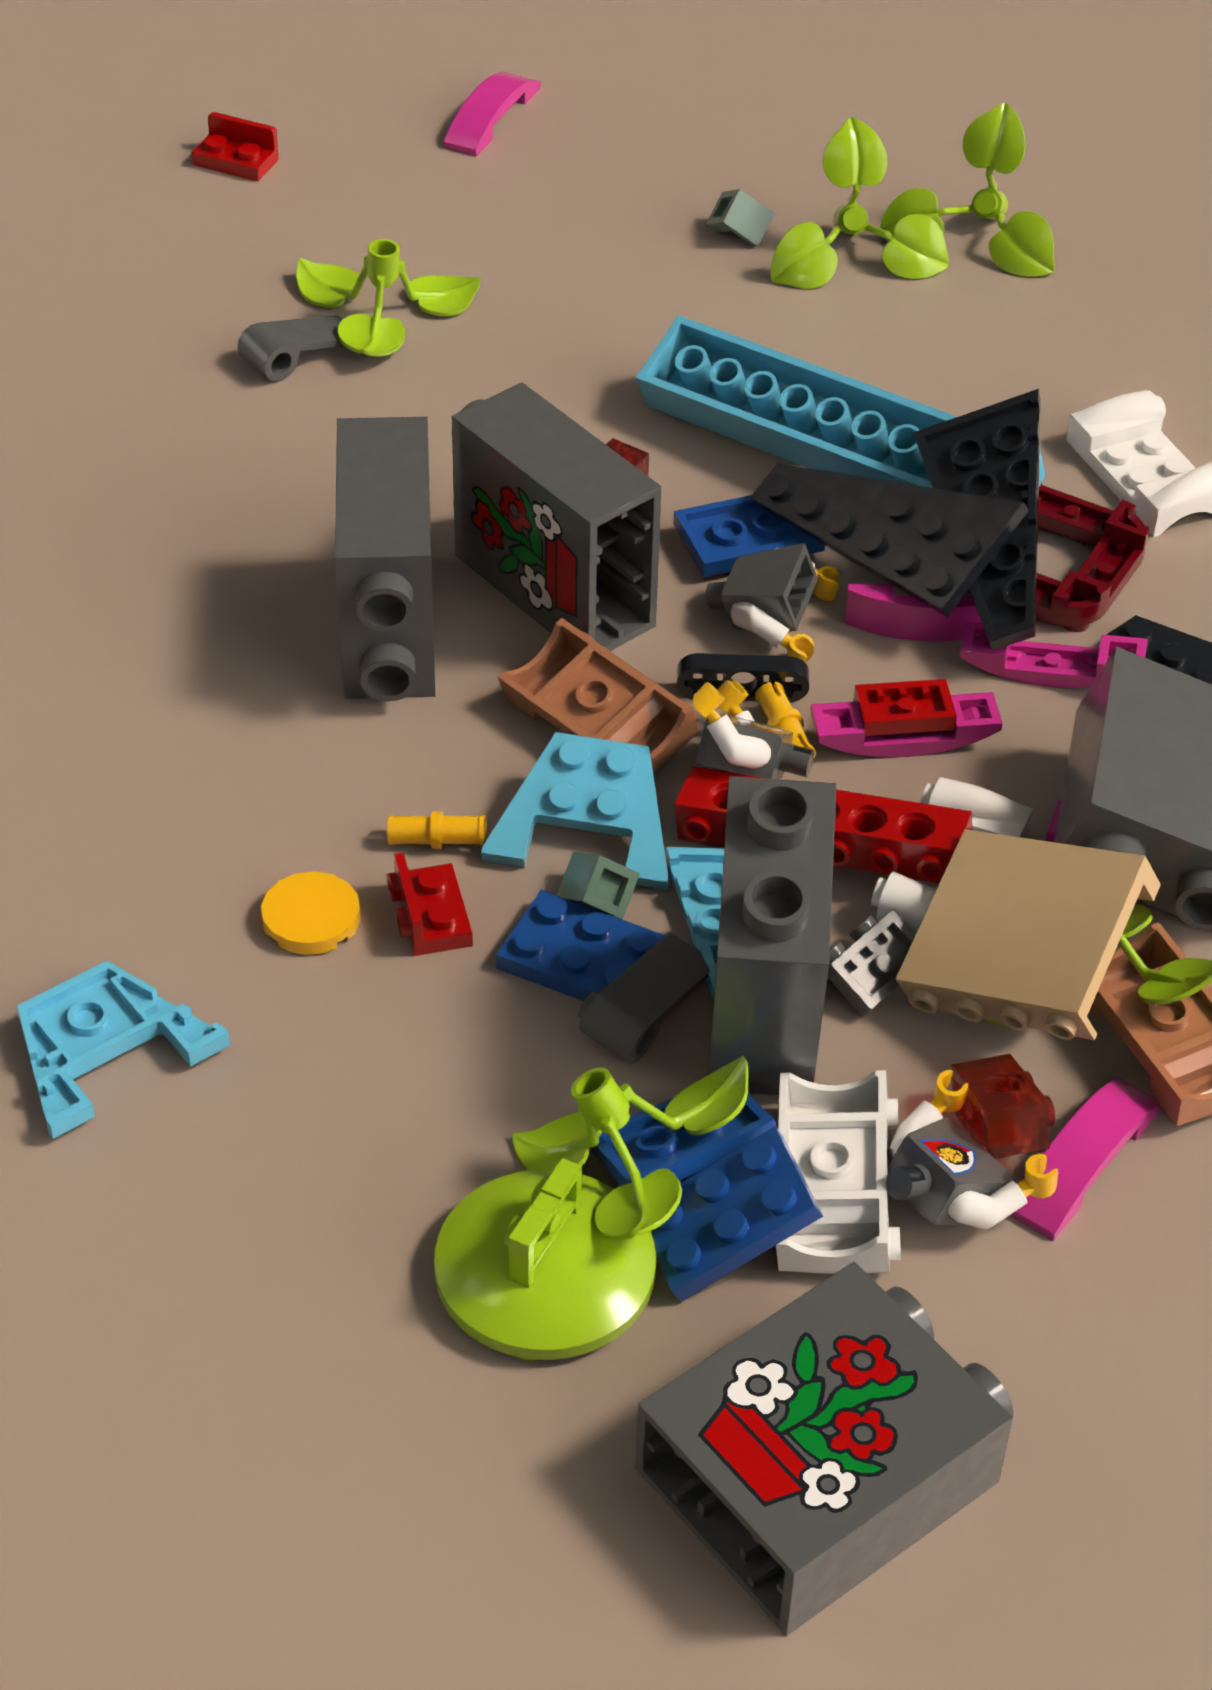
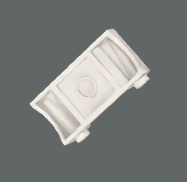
(1138, 462)
(989, 814)
(843, 1155)

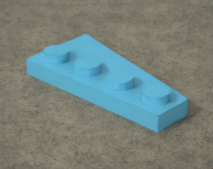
(698, 886)

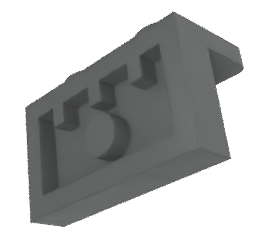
(870, 965)

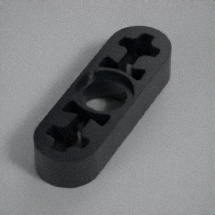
(729, 664)

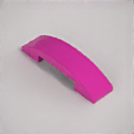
(484, 107)
(904, 617)
(1044, 662)
(842, 729)
(1086, 1149)

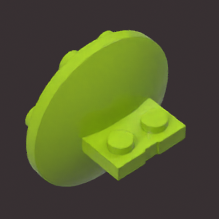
(533, 1270)

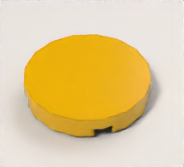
(310, 912)

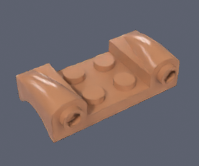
(599, 696)
(1167, 1039)

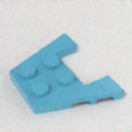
(588, 788)
(92, 1023)

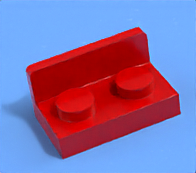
(237, 147)
(905, 707)
(430, 907)

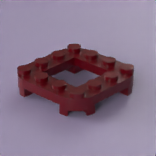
(1118, 552)

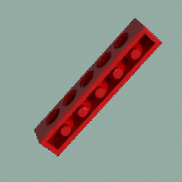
(868, 834)

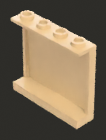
(1023, 932)

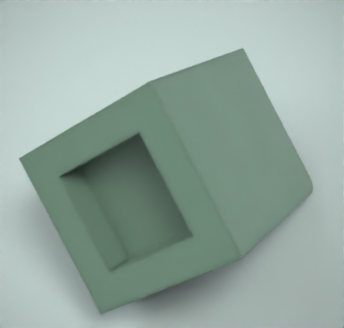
(741, 215)
(598, 883)

